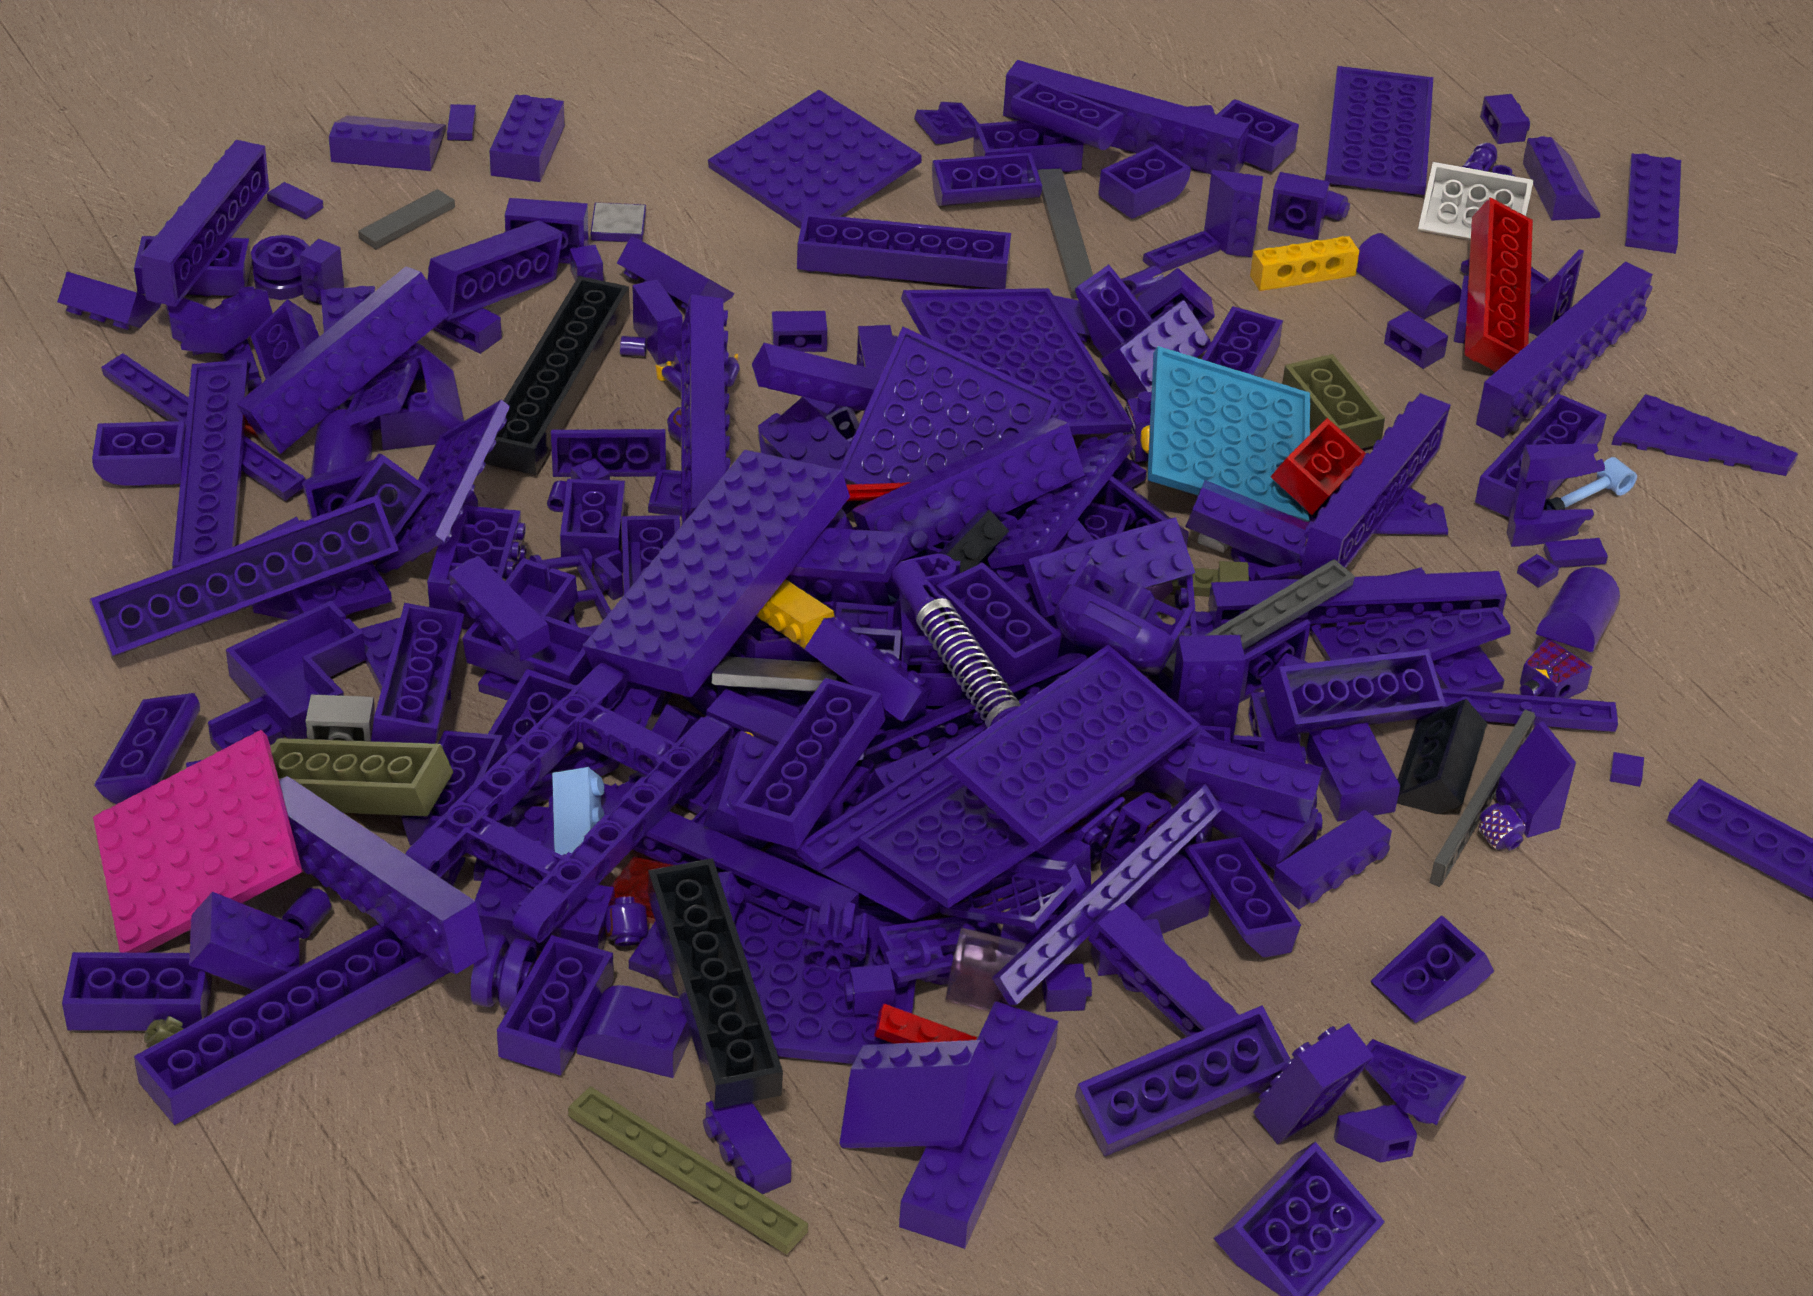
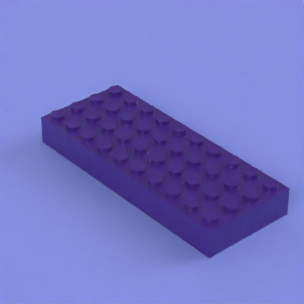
(717, 572)

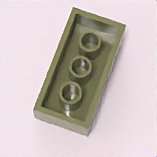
(1336, 397)

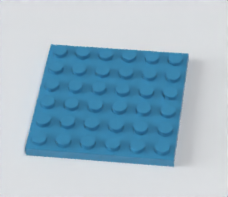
(1223, 429)

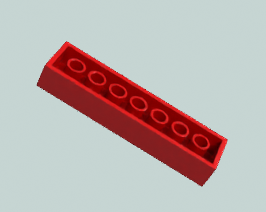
(1498, 285)

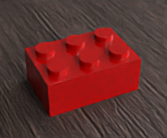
(1318, 466)

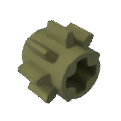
(160, 1030)

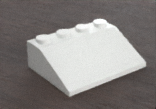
(1459, 192)

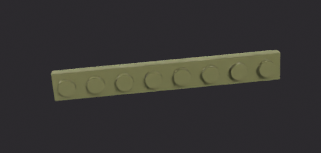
(688, 1170)

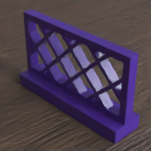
(1030, 873)

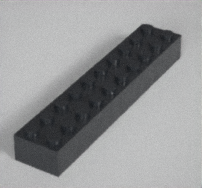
(559, 372)

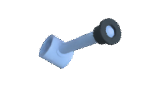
(1615, 477)

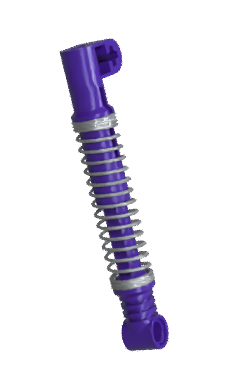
(936, 615)

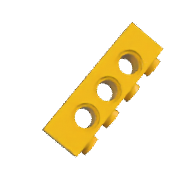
(1304, 263)

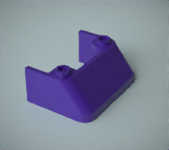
(426, 413)

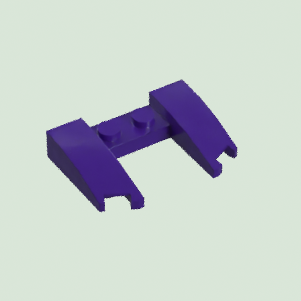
(1540, 464)

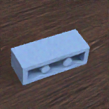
(575, 806)

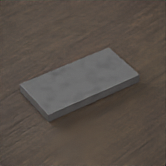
(772, 673)

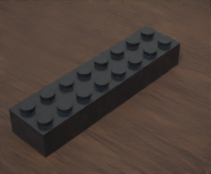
(714, 984)

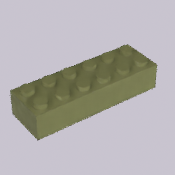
(366, 774)

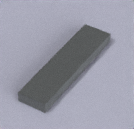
(406, 219)

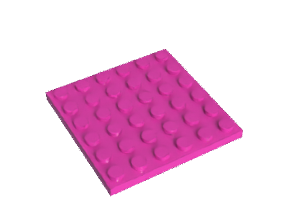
(194, 835)

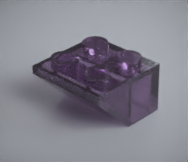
(973, 966)

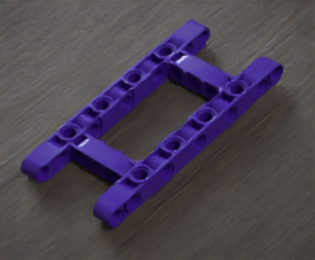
(569, 878)

